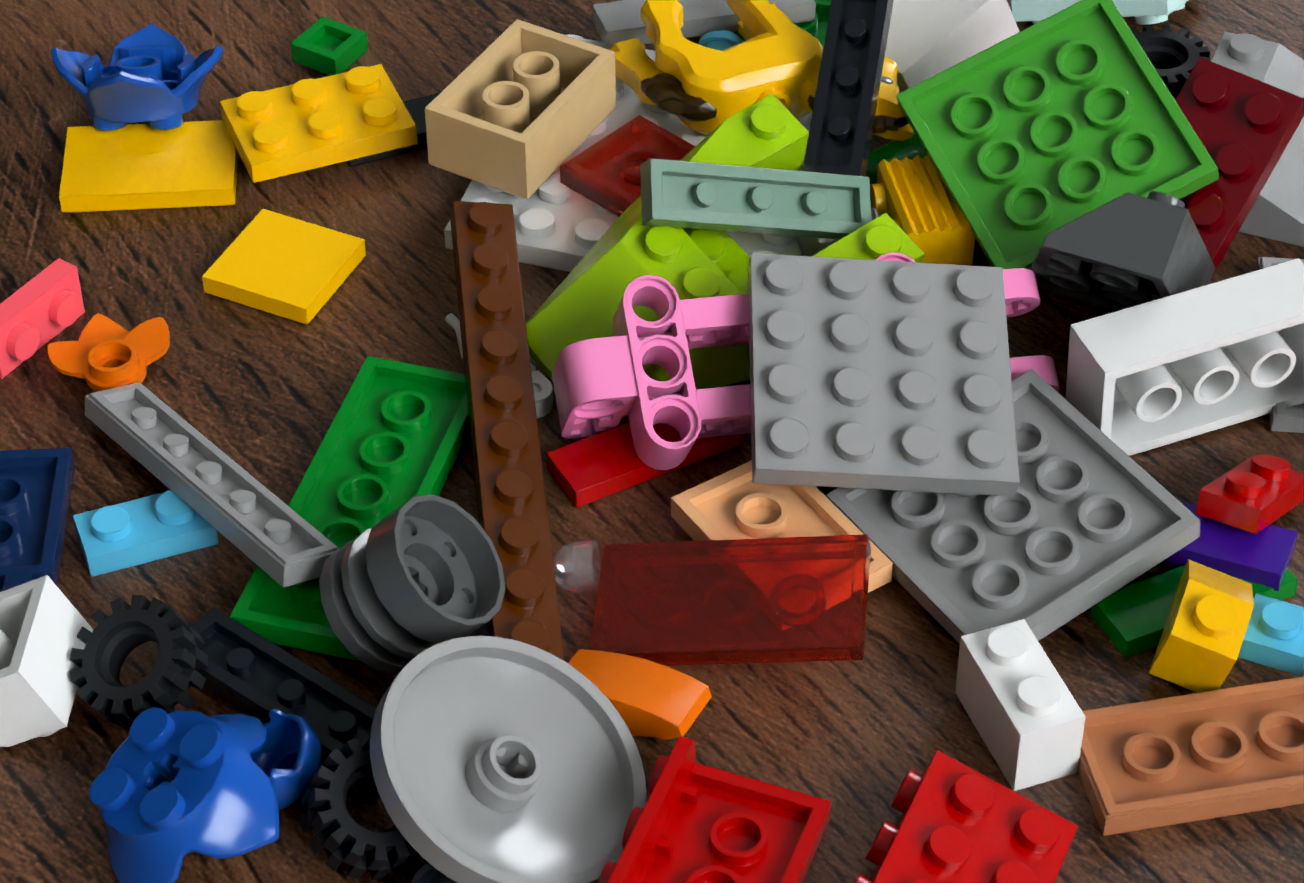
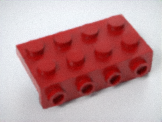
(717, 828)
(966, 831)

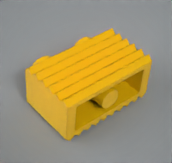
(923, 209)

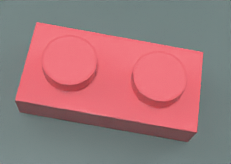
(38, 313)

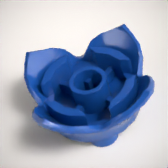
(143, 82)
(184, 789)

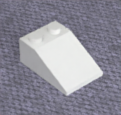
(35, 660)

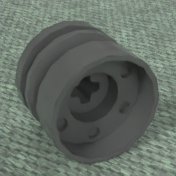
(412, 583)

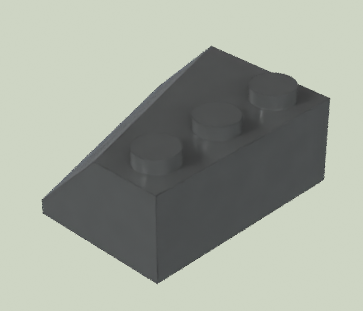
(1124, 254)

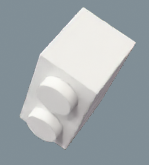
(1019, 704)

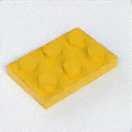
(318, 122)

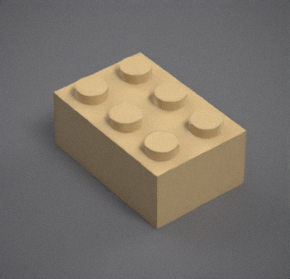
(521, 108)

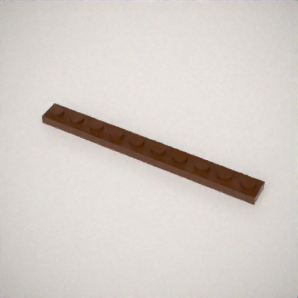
(504, 421)

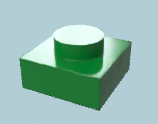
(329, 46)

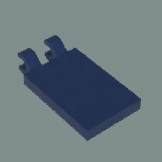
(33, 513)

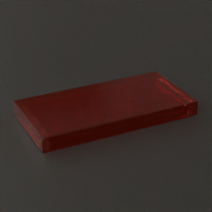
(734, 600)

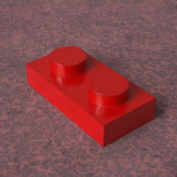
(1252, 493)

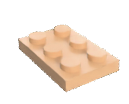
(738, 509)

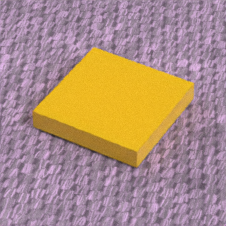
(284, 266)

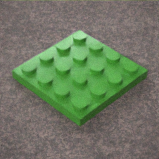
(1053, 130)

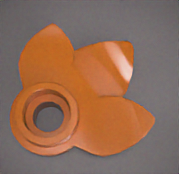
(109, 353)

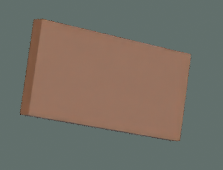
(1194, 756)

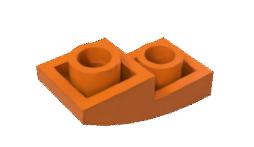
(645, 693)

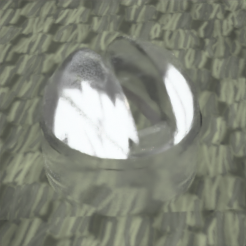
(578, 567)

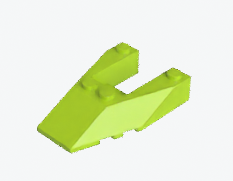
(691, 259)

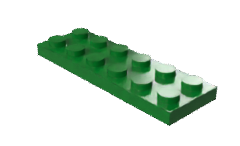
(382, 449)

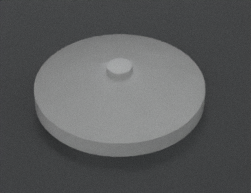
(505, 764)

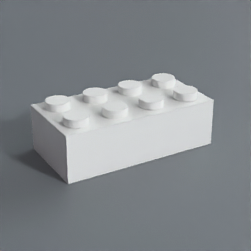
(1191, 359)

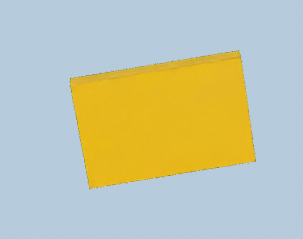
(148, 167)

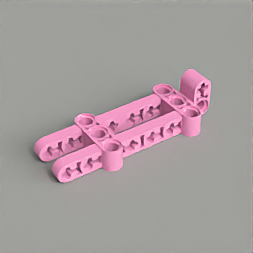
(605, 376)

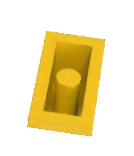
(1203, 629)

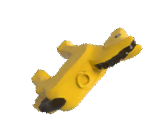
(712, 85)

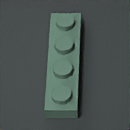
(753, 199)

